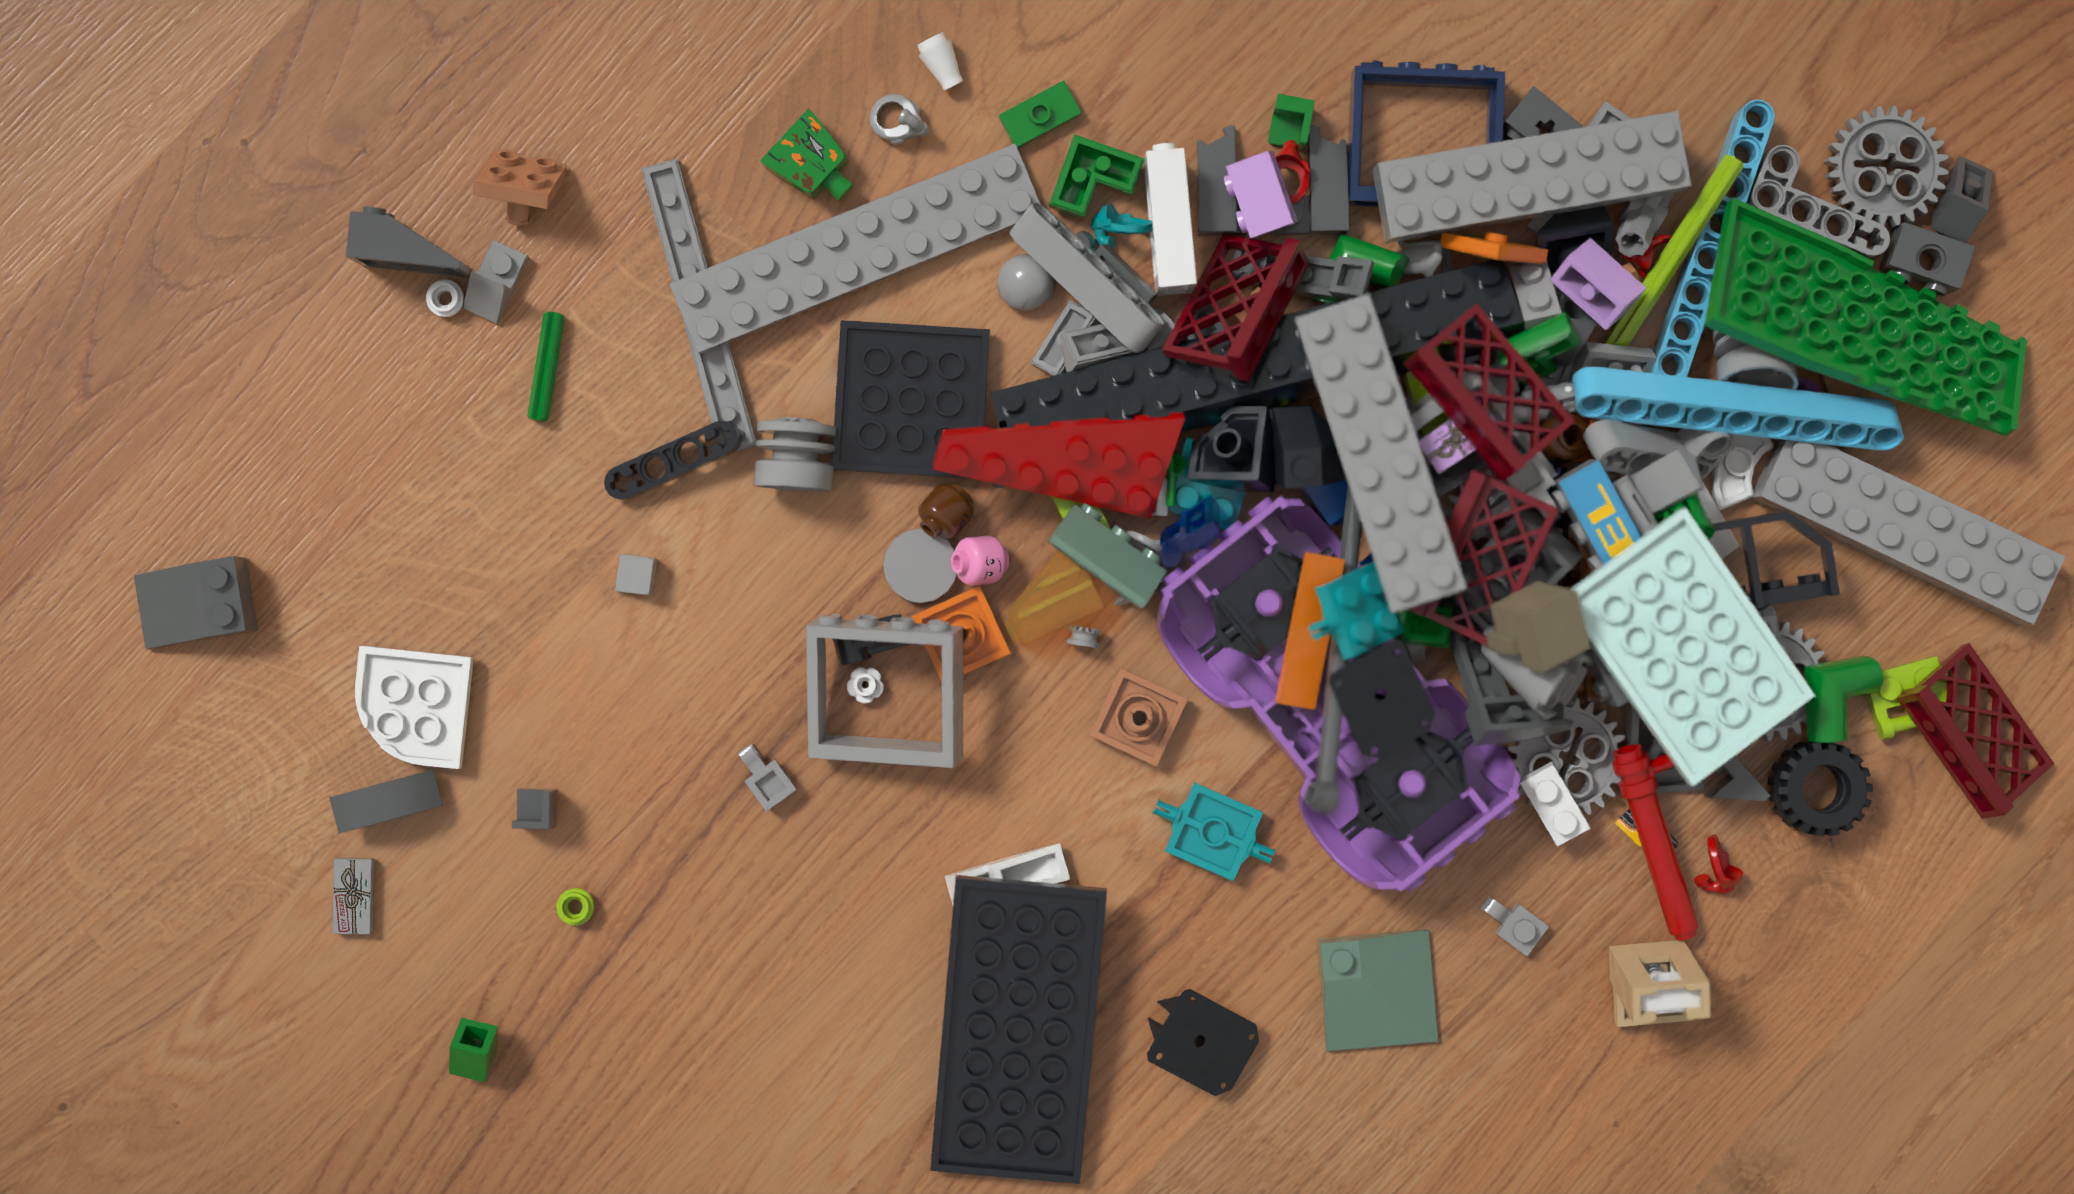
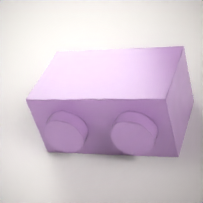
(1260, 194)
(1598, 284)

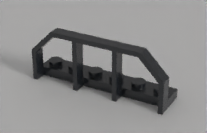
(1774, 591)

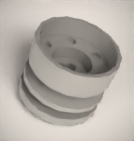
(1749, 365)
(795, 455)

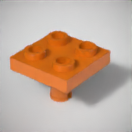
(981, 633)

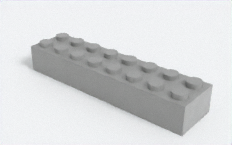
(1531, 177)
(1381, 454)
(1909, 528)

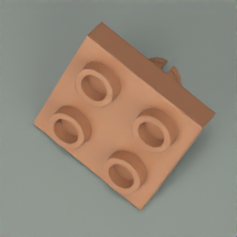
(520, 183)
(1138, 717)

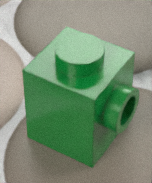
(473, 1049)

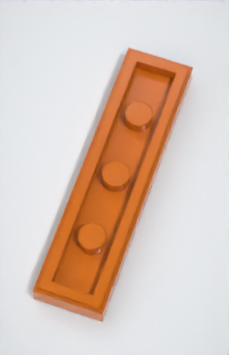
(1303, 654)

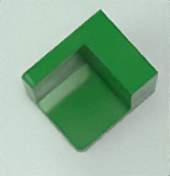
(1291, 120)

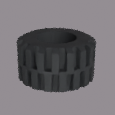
(1849, 795)

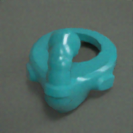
(1111, 221)

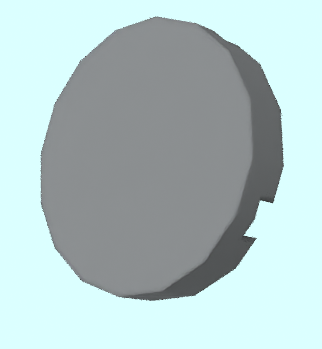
(919, 566)

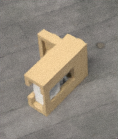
(1657, 984)

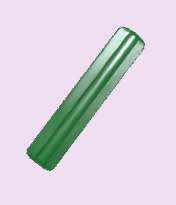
(545, 366)

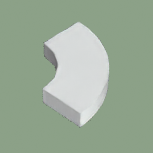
(1734, 473)

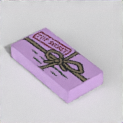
(1446, 445)

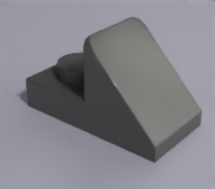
(1737, 783)

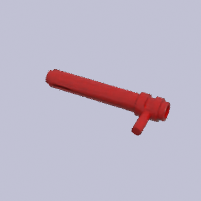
(1639, 788)

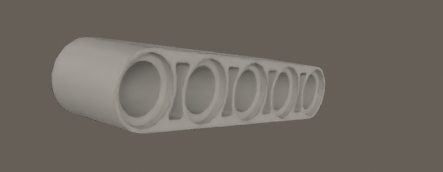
(1087, 277)

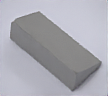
(1091, 347)
(1050, 354)
(1668, 481)

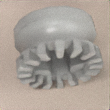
(1083, 636)

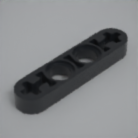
(671, 456)

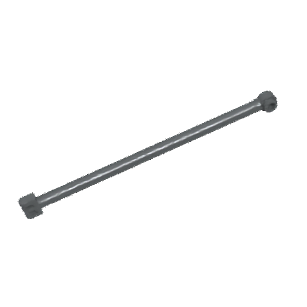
(1325, 793)

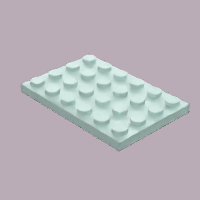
(1688, 647)

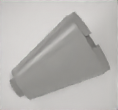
(1539, 689)

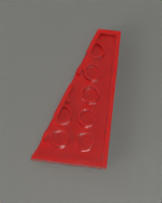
(1081, 461)

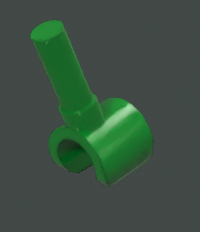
(1176, 468)

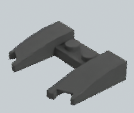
(1320, 213)
(1493, 712)

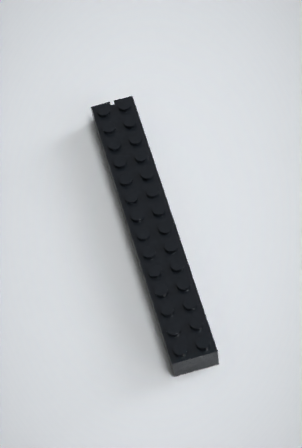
(1163, 385)

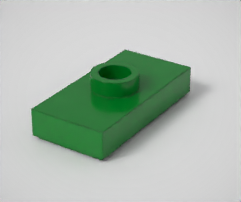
(1040, 114)

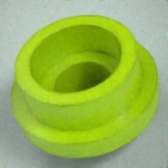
(565, 912)

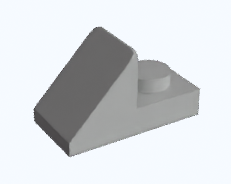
(494, 282)

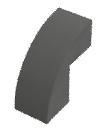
(386, 801)

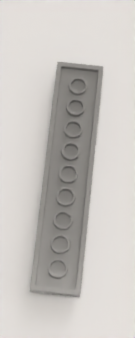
(854, 249)

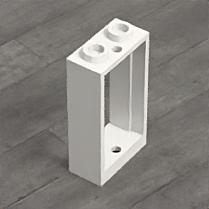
(1171, 220)

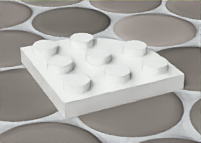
(415, 703)

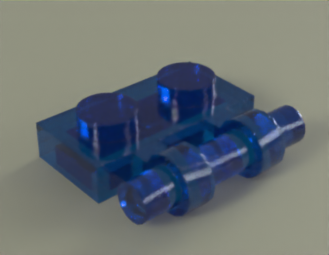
(1195, 529)

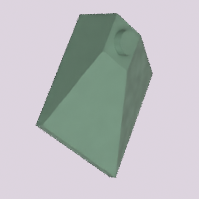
(1377, 990)

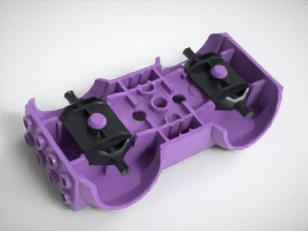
(1229, 636)

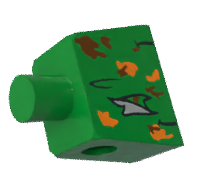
(809, 159)

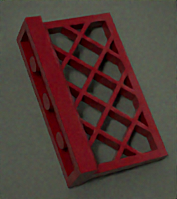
(1261, 319)
(1462, 405)
(1460, 529)
(1958, 749)

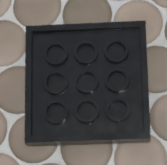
(902, 391)

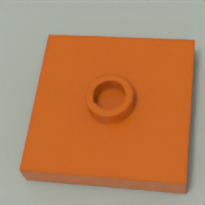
(1494, 246)

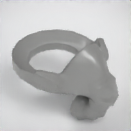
(910, 121)

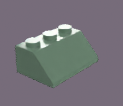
(1108, 555)

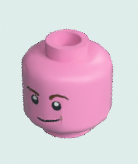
(980, 560)

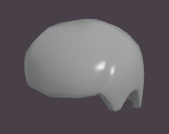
(1025, 283)

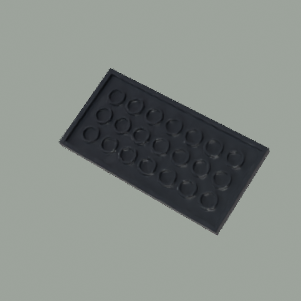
(1018, 1029)

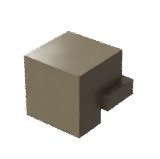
(1539, 624)

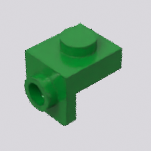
(1425, 631)

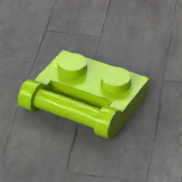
(1895, 682)

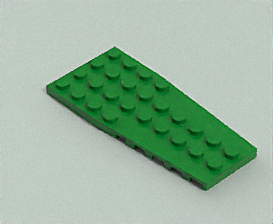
(1850, 322)

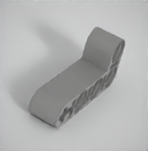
(1816, 209)
(1631, 447)

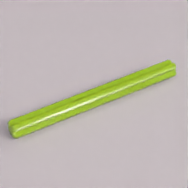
(1677, 249)

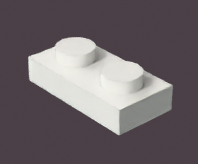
(1554, 803)

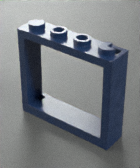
(1410, 74)

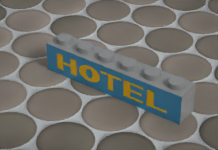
(1595, 512)

